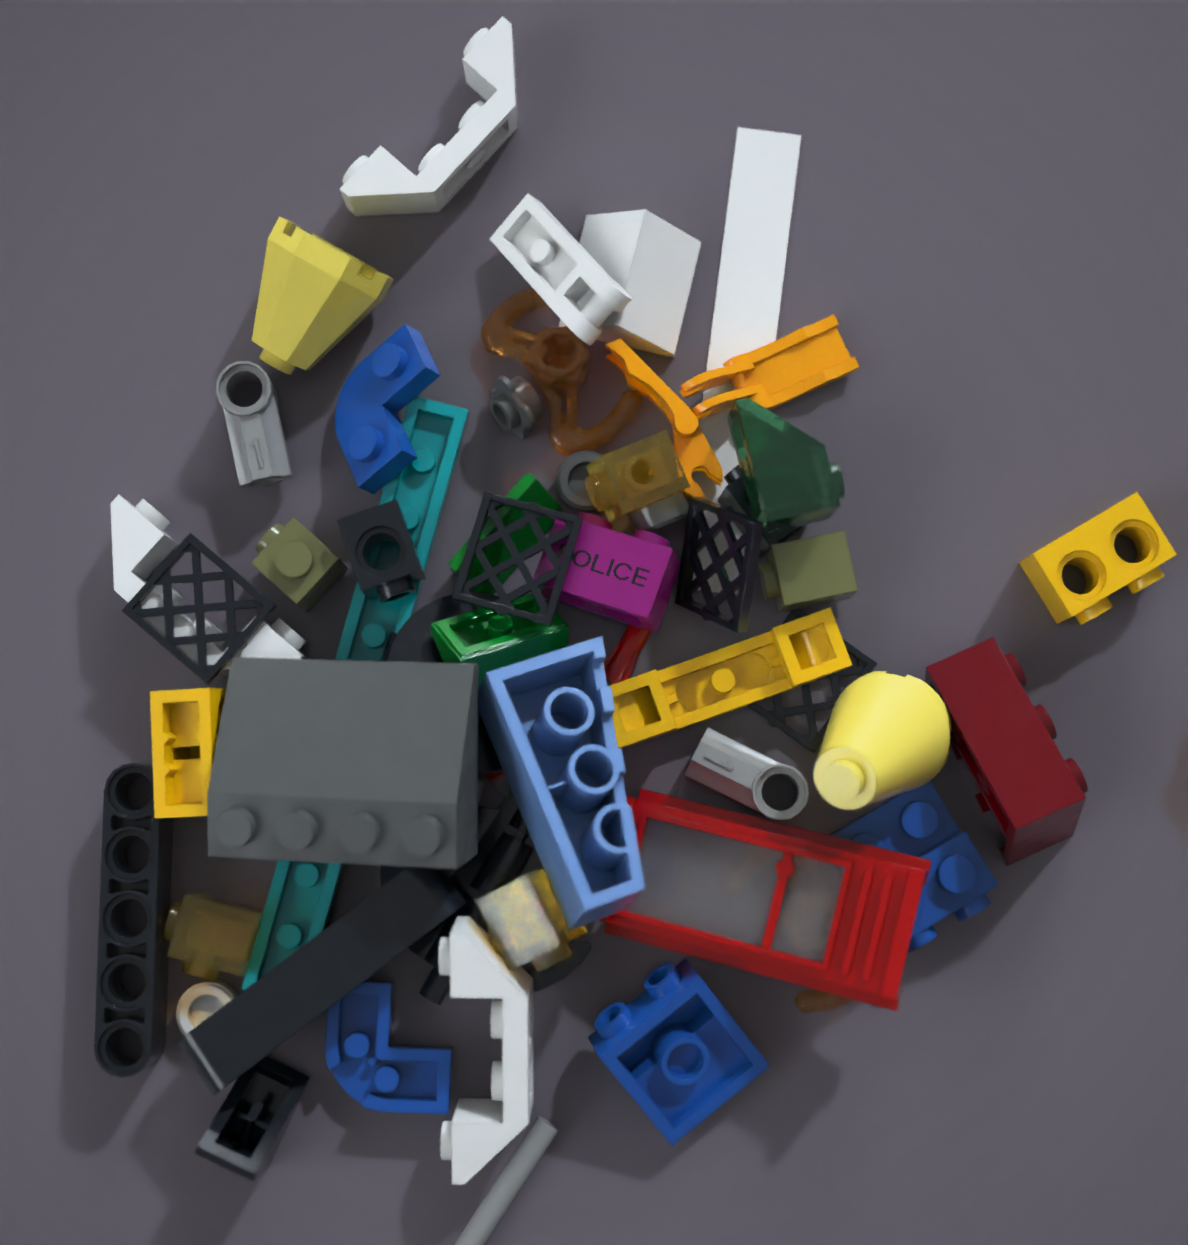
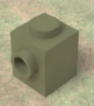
(298, 563)
(808, 572)

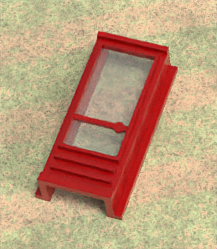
(773, 898)

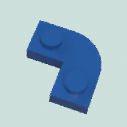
(369, 405)
(374, 1070)

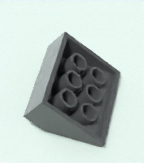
(347, 763)

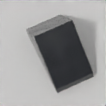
(253, 1118)

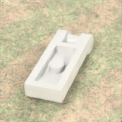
(559, 268)

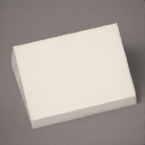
(653, 266)

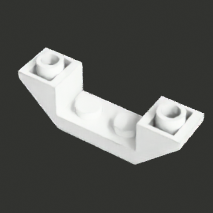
(387, 187)
(140, 547)
(487, 1125)

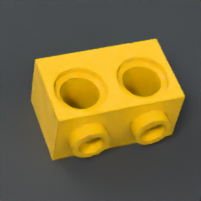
(1093, 552)
(183, 748)

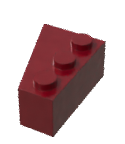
(1009, 749)

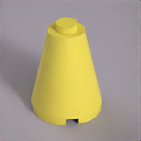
(882, 740)

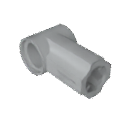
(254, 430)
(741, 772)

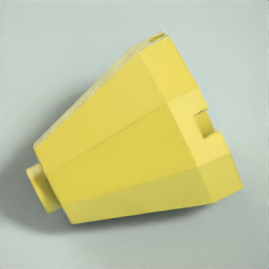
(310, 297)

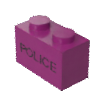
(615, 573)

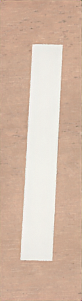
(747, 287)

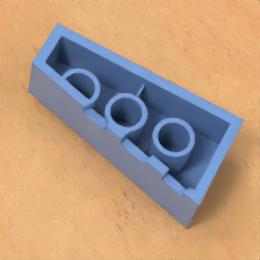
(566, 773)

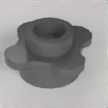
(515, 405)

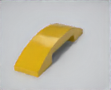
(728, 678)

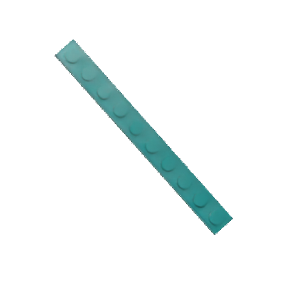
(305, 891)

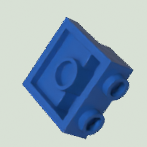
(924, 828)
(676, 1049)

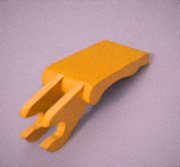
(777, 370)
(687, 435)

